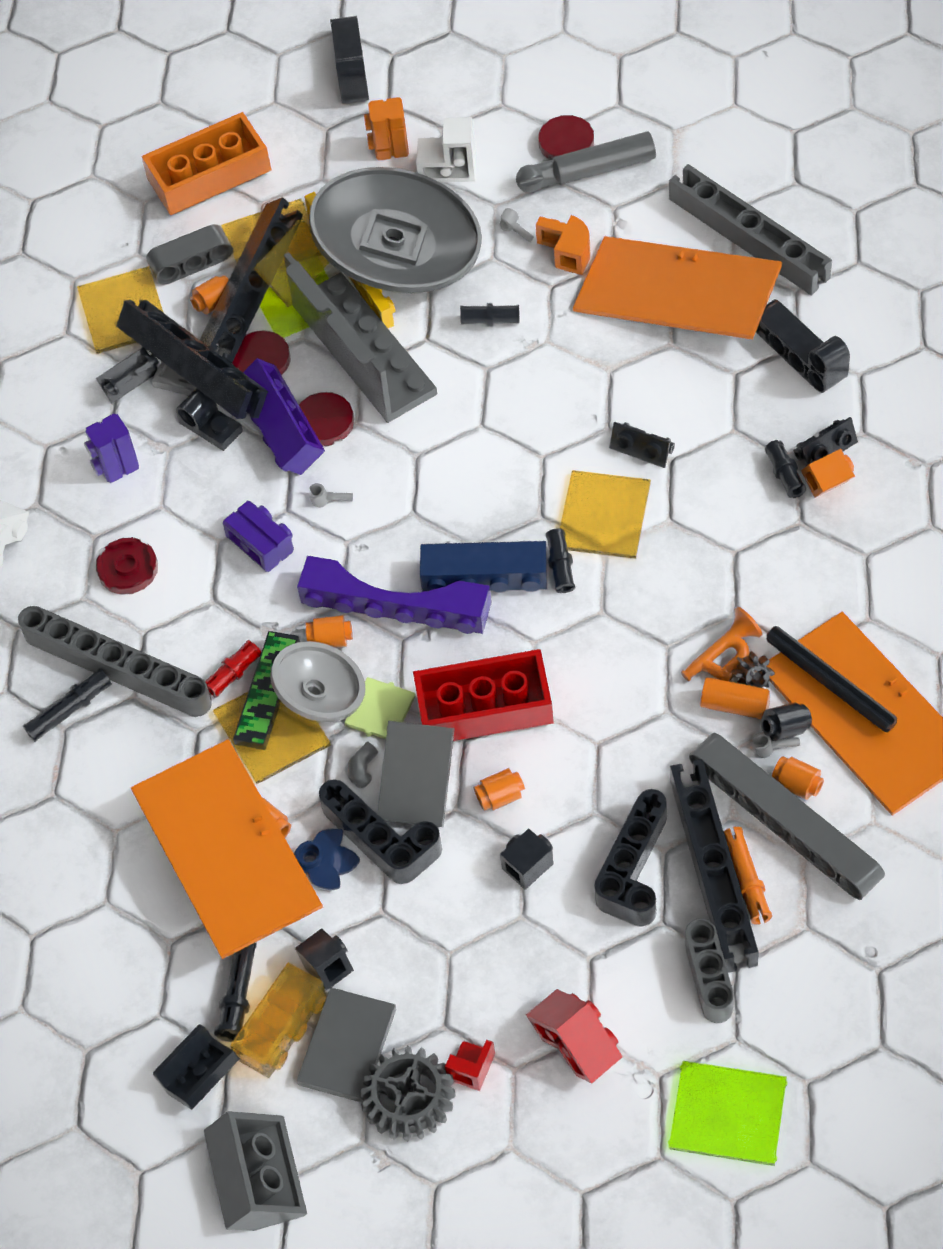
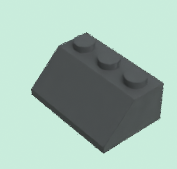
(254, 1170)

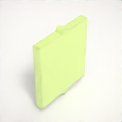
(380, 704)

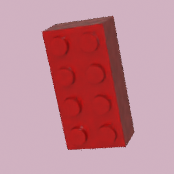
(486, 695)

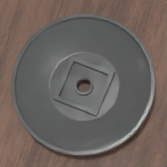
(368, 205)

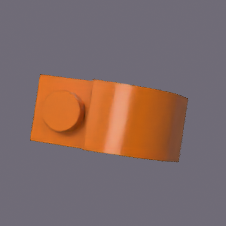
(569, 242)

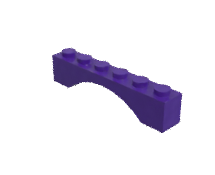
(455, 606)

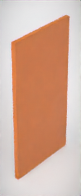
(678, 287)
(890, 764)
(226, 848)

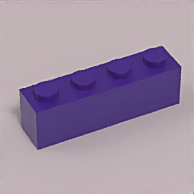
(283, 422)

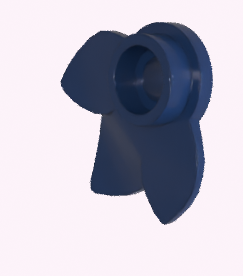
(330, 859)

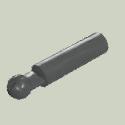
(587, 162)

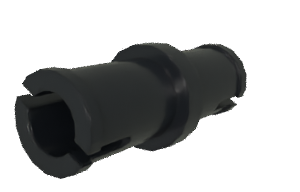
(489, 314)
(785, 469)
(560, 560)

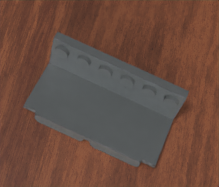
(359, 342)

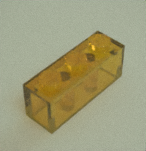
(279, 1020)

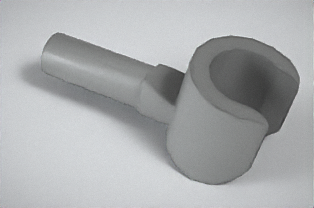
(508, 222)
(323, 497)
(766, 751)

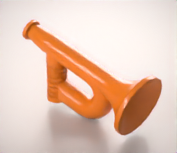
(742, 627)

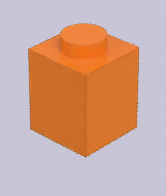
(828, 472)

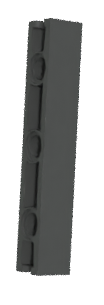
(749, 228)

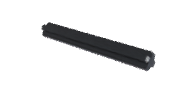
(831, 679)

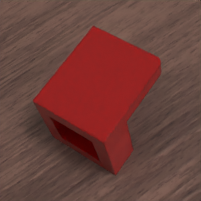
(471, 1064)

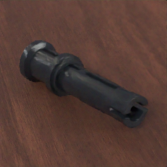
(235, 1004)

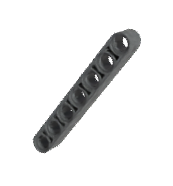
(124, 670)
(788, 817)

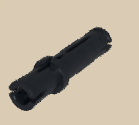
(73, 700)

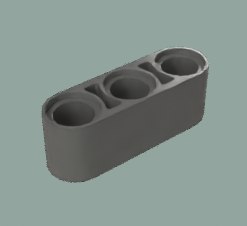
(189, 254)
(709, 985)

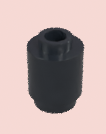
(786, 721)

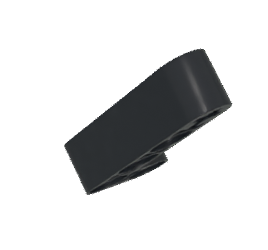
(349, 59)
(816, 361)
(374, 828)
(636, 853)

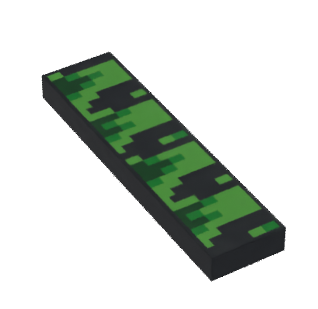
(262, 702)

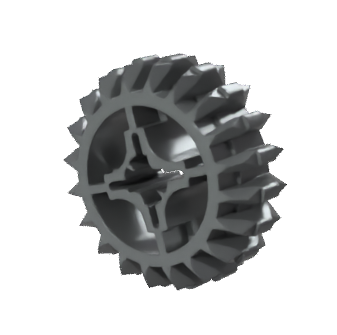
(383, 1082)

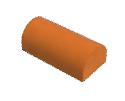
(735, 698)

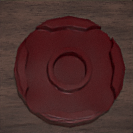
(565, 135)
(264, 346)
(328, 416)
(127, 566)

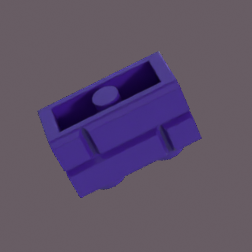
(111, 448)
(258, 535)

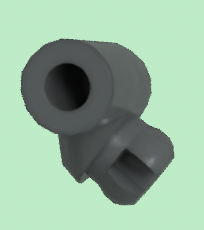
(358, 765)

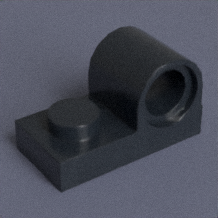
(204, 419)

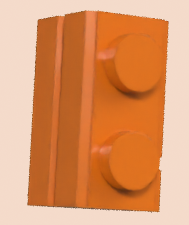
(388, 128)

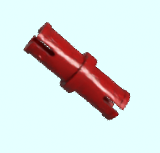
(232, 668)

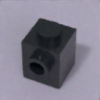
(527, 857)
(325, 958)

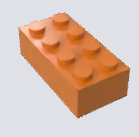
(206, 163)

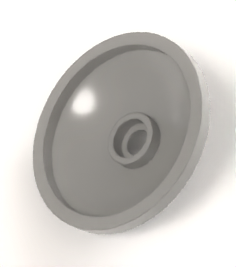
(317, 681)

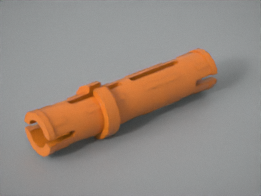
(750, 885)

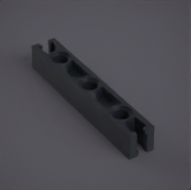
(245, 286)
(192, 359)
(708, 844)

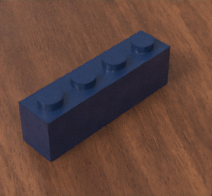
(496, 564)

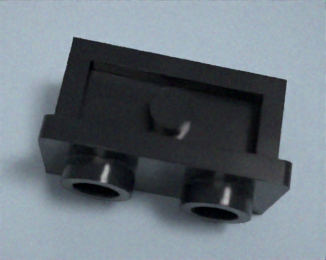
(195, 1067)

